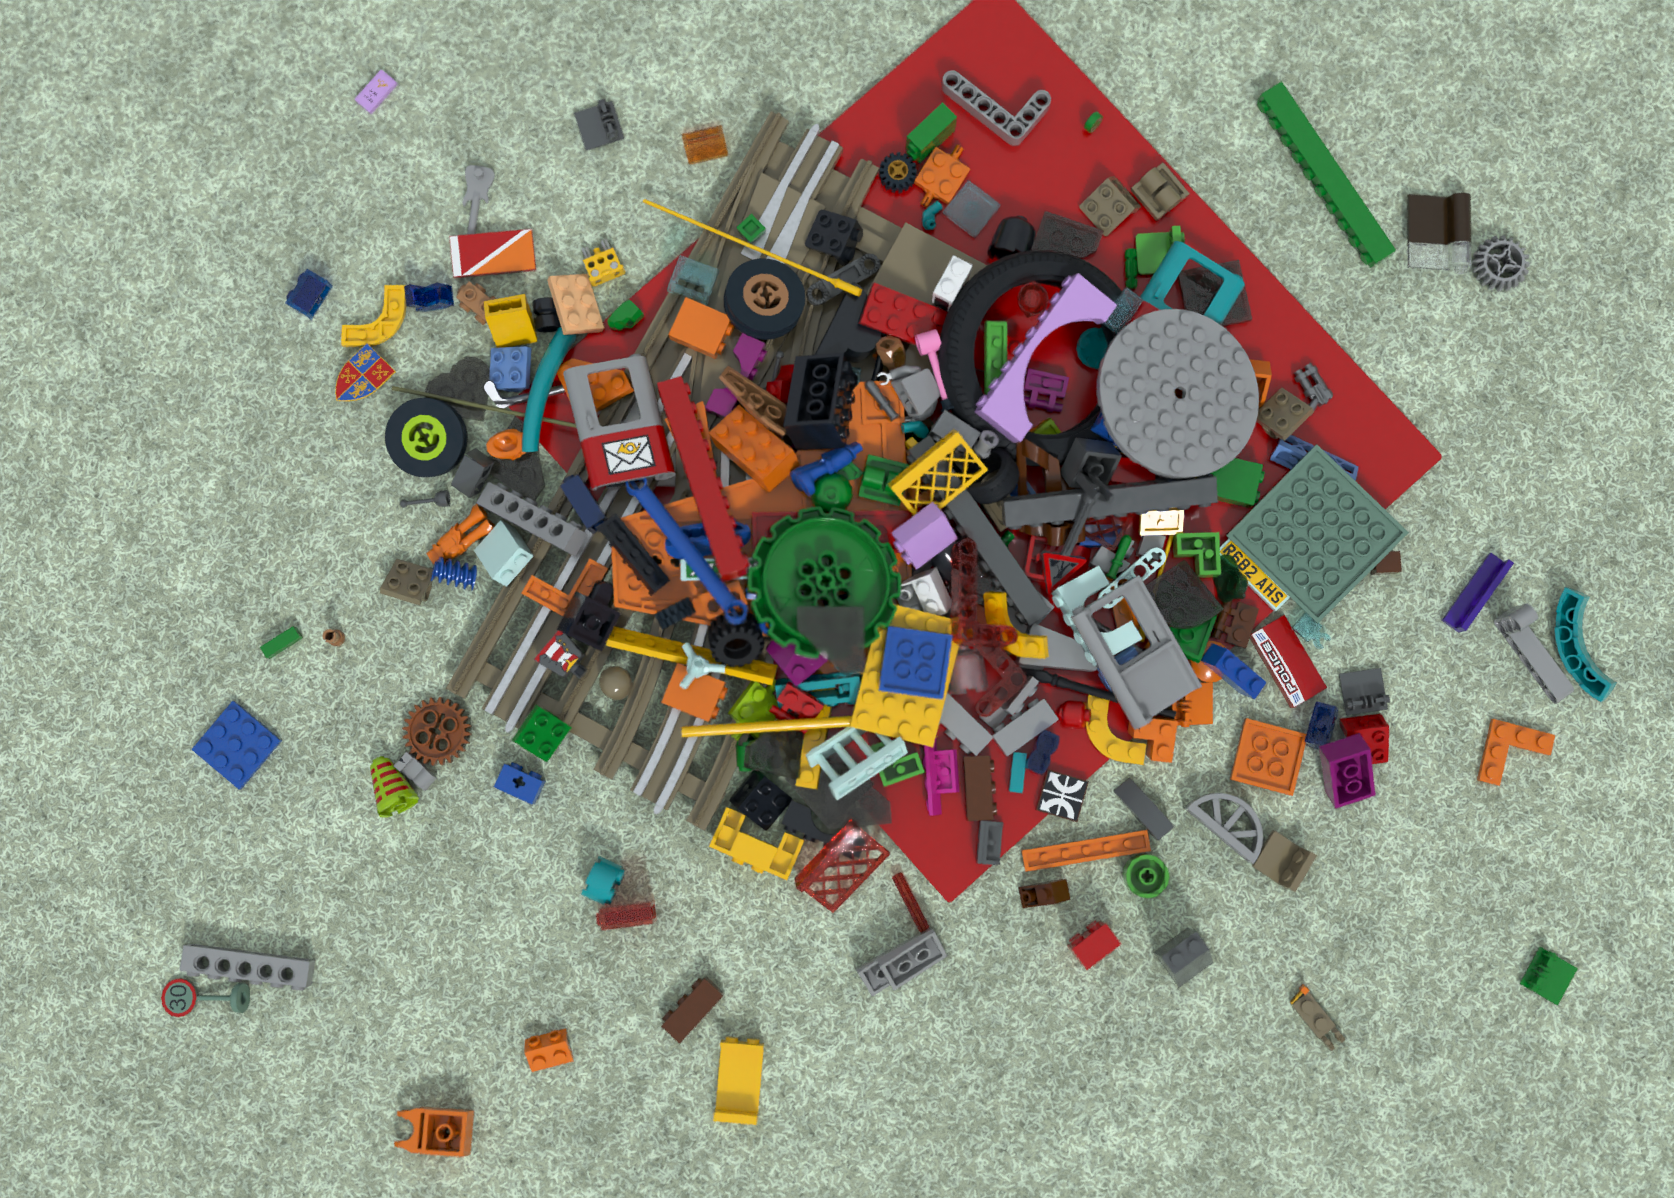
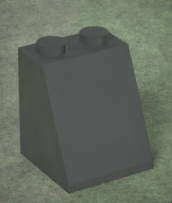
(1184, 956)

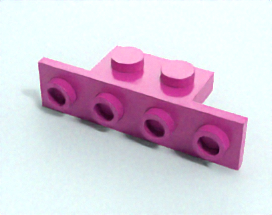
(940, 776)

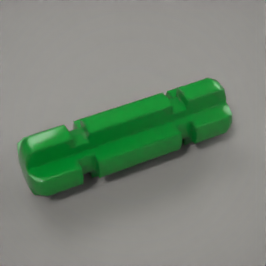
(1131, 268)

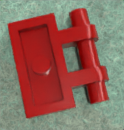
(798, 701)

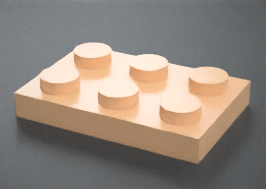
(575, 304)

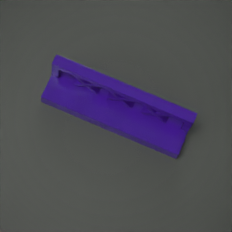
(1477, 593)

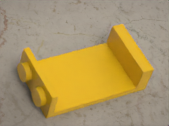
(739, 1081)

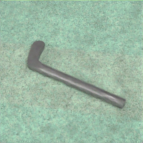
(503, 402)

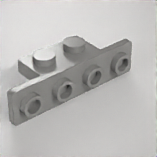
(1015, 703)

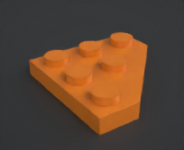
(605, 386)

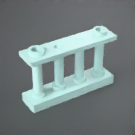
(858, 772)

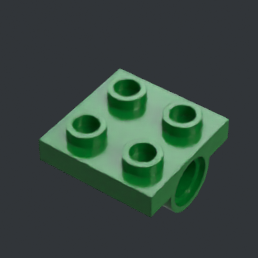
(875, 479)
(541, 733)

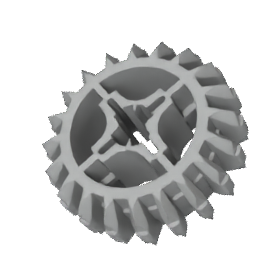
(1508, 248)

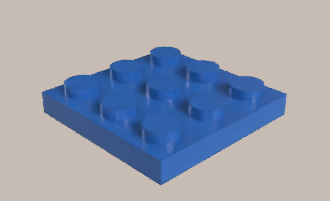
(915, 662)
(236, 745)

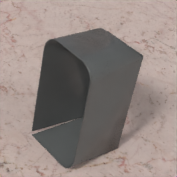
(472, 473)

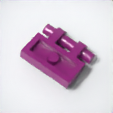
(1046, 384)

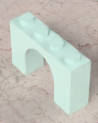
(1074, 595)

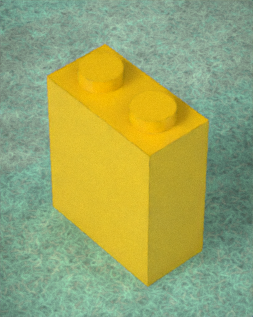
(510, 321)

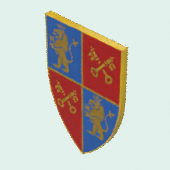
(362, 375)

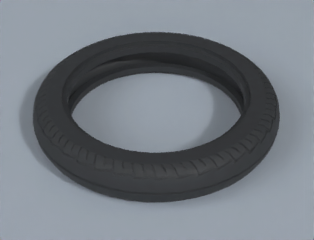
(963, 322)

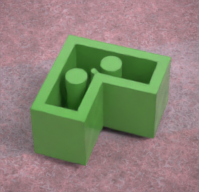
(1204, 549)
(900, 769)

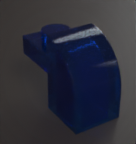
(429, 298)

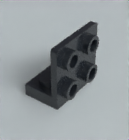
(760, 799)

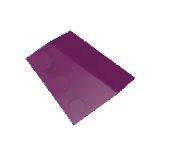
(793, 665)

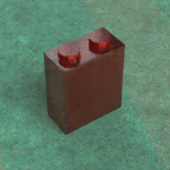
(626, 915)

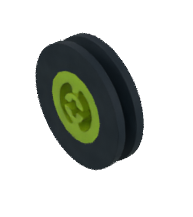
(406, 451)

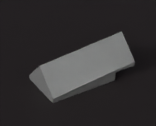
(902, 962)

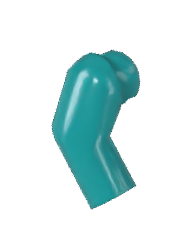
(928, 215)
(916, 427)

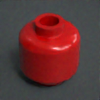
(1074, 714)

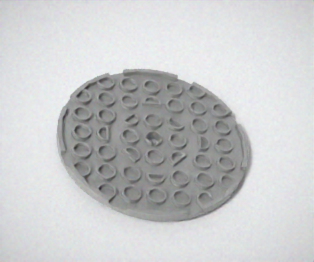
(1139, 400)

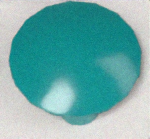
(1092, 347)

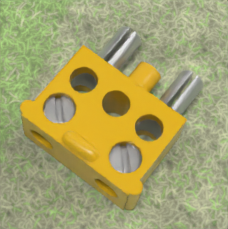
(607, 270)

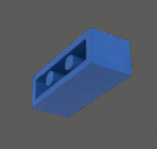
(1233, 671)

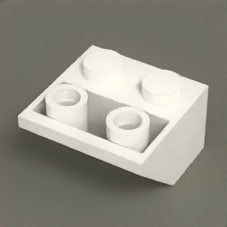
(925, 593)

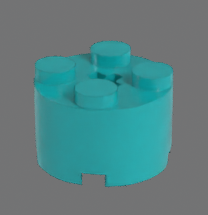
(602, 881)

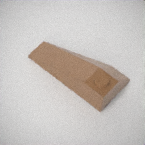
(756, 401)

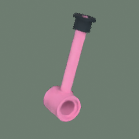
(929, 343)

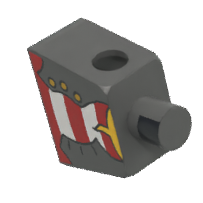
(562, 656)

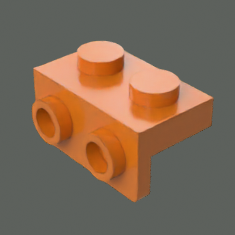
(548, 1050)

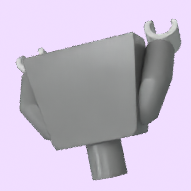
(915, 389)

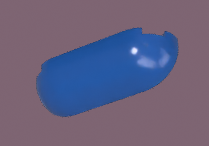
(698, 537)

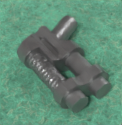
(1319, 393)

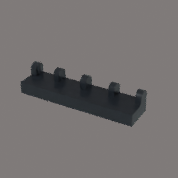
(633, 554)

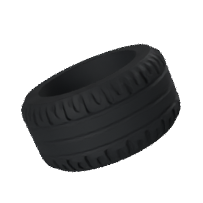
(998, 486)

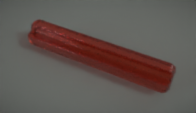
(910, 902)

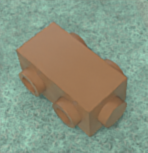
(472, 298)

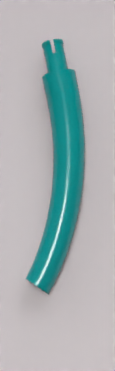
(541, 387)

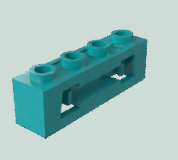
(848, 683)

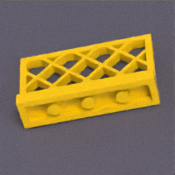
(929, 460)

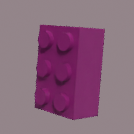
(1347, 770)

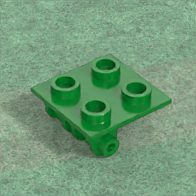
(1548, 976)

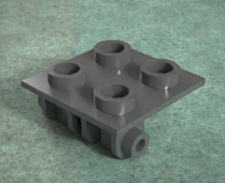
(599, 125)
(1363, 691)

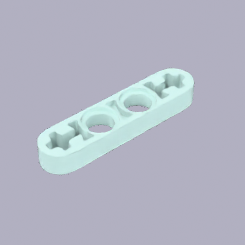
(1129, 573)

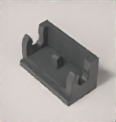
(989, 842)

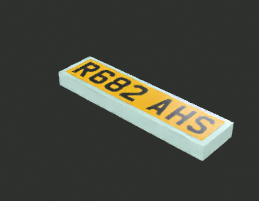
(1257, 579)

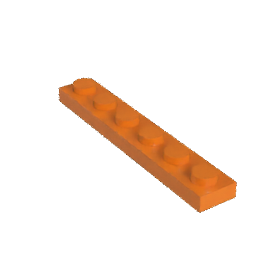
(1085, 850)

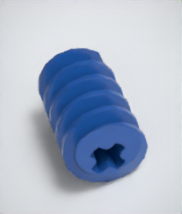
(454, 572)

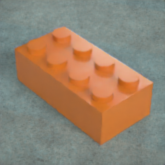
(754, 448)

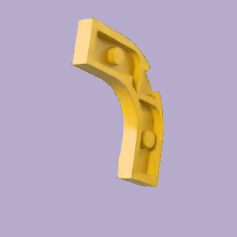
(382, 328)
(997, 614)
(1105, 741)

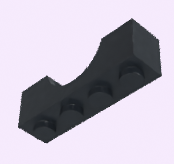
(799, 819)

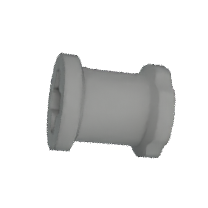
(987, 441)

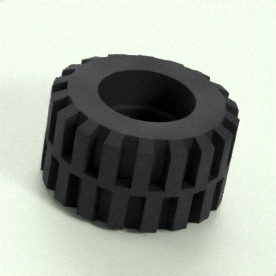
(735, 642)

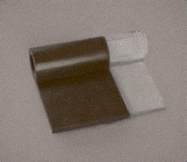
(1439, 232)

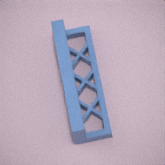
(1290, 455)

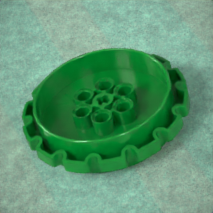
(805, 541)

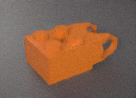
(430, 1134)

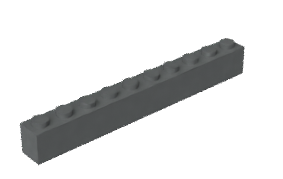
(1128, 498)
(990, 548)

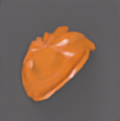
(506, 445)

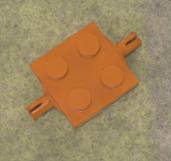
(941, 175)

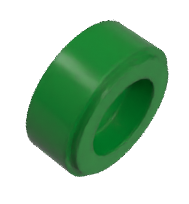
(1093, 122)

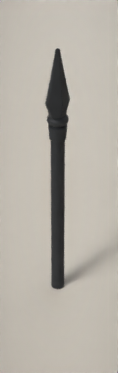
(1045, 677)

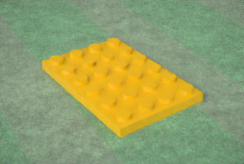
(898, 714)

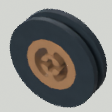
(747, 308)

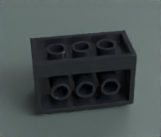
(820, 401)

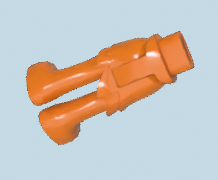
(455, 540)

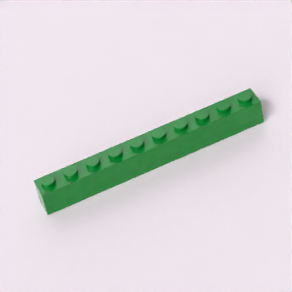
(1325, 175)

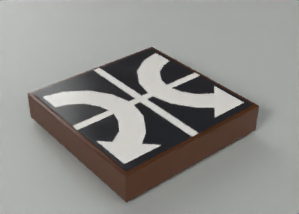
(1062, 795)

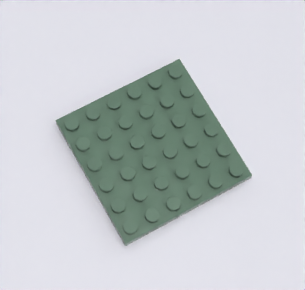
(1317, 533)

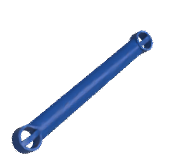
(688, 551)

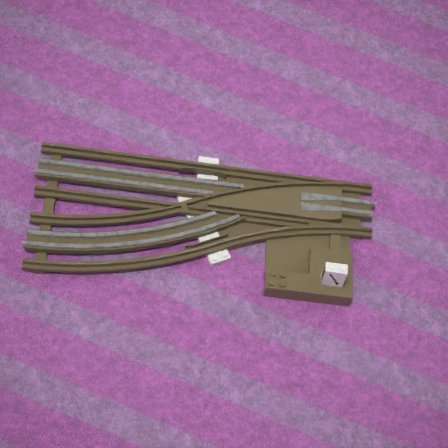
(784, 194)

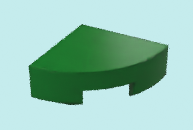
(851, 472)

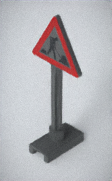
(1062, 565)

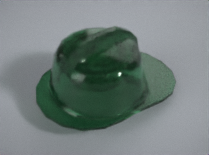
(1231, 583)

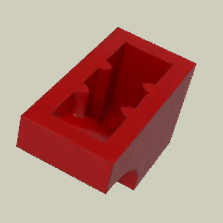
(781, 385)

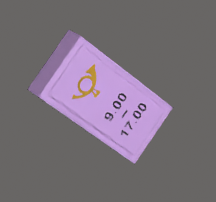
(376, 91)

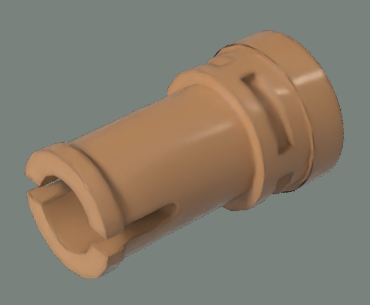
(334, 637)

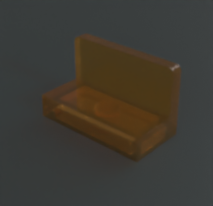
(705, 144)

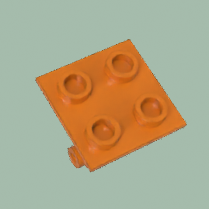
(1195, 707)

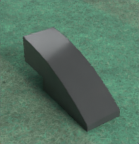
(1143, 809)

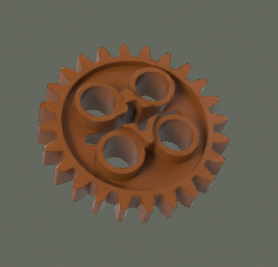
(454, 738)

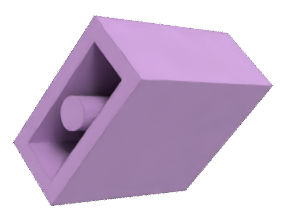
(923, 536)

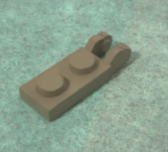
(1316, 1019)

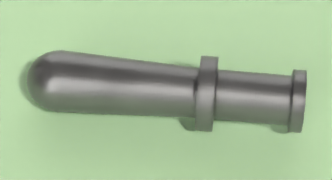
(881, 400)

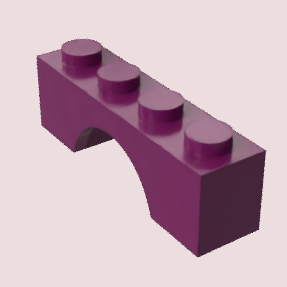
(749, 353)

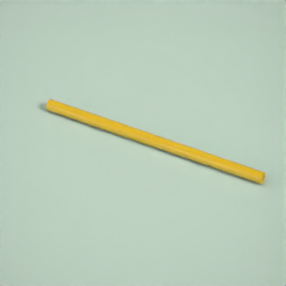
(766, 726)

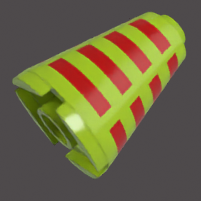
(390, 788)

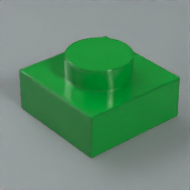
(751, 228)

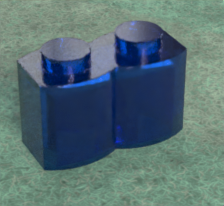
(1044, 746)

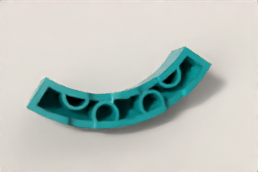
(1573, 648)

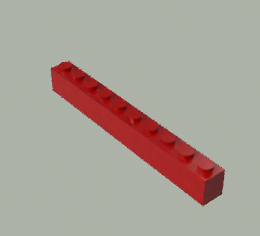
(702, 479)

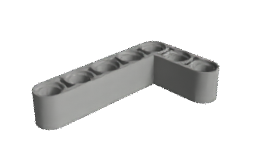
(995, 110)
(1516, 630)

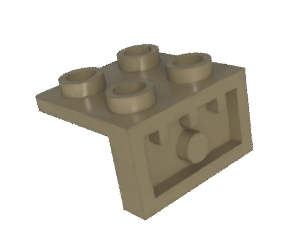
(1109, 205)
(1284, 861)

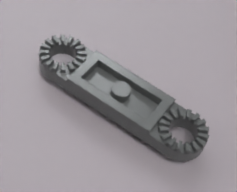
(850, 273)

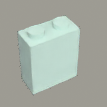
(503, 553)

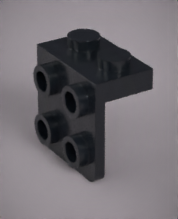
(835, 236)

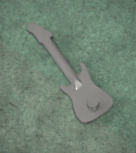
(478, 183)

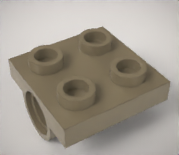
(1159, 191)
(1283, 414)
(408, 582)

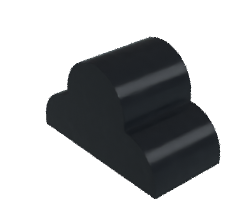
(845, 332)

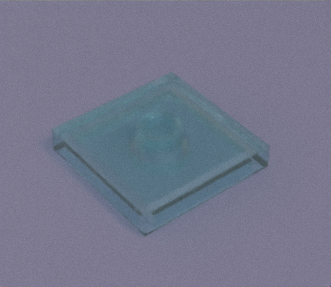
(971, 209)

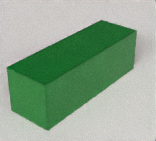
(281, 642)

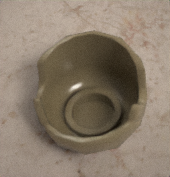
(615, 683)

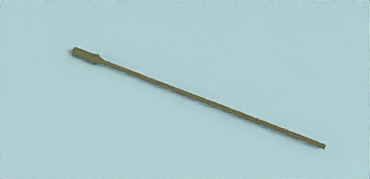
(479, 405)

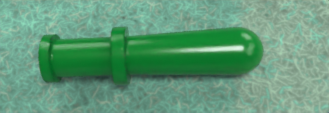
(1119, 556)

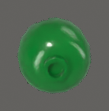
(831, 492)

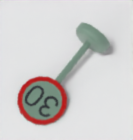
(181, 997)

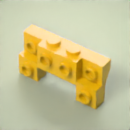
(752, 850)

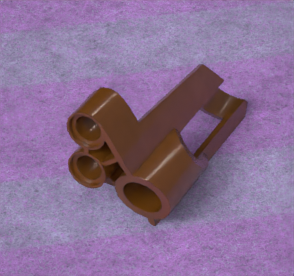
(1055, 534)

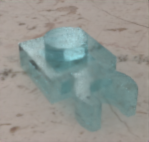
(1309, 629)

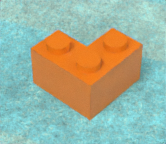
(1160, 737)

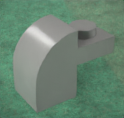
(1103, 559)

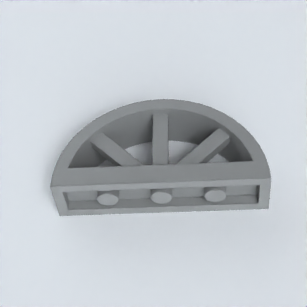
(1221, 832)

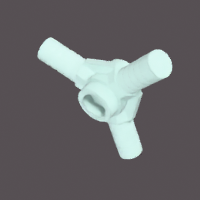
(697, 666)

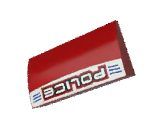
(1287, 661)

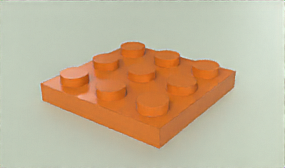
(1268, 757)

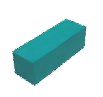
(1017, 772)

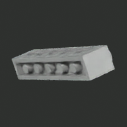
(531, 518)
(194, 953)

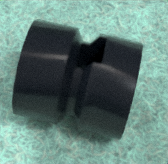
(547, 317)

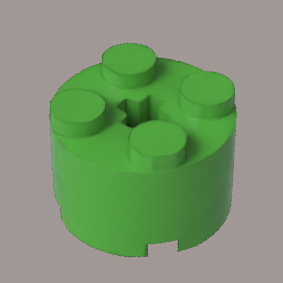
(1136, 867)

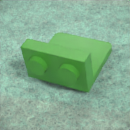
(1153, 247)

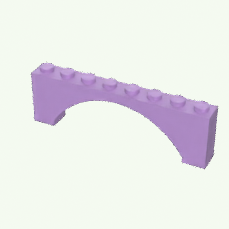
(1004, 402)

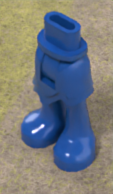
(831, 462)

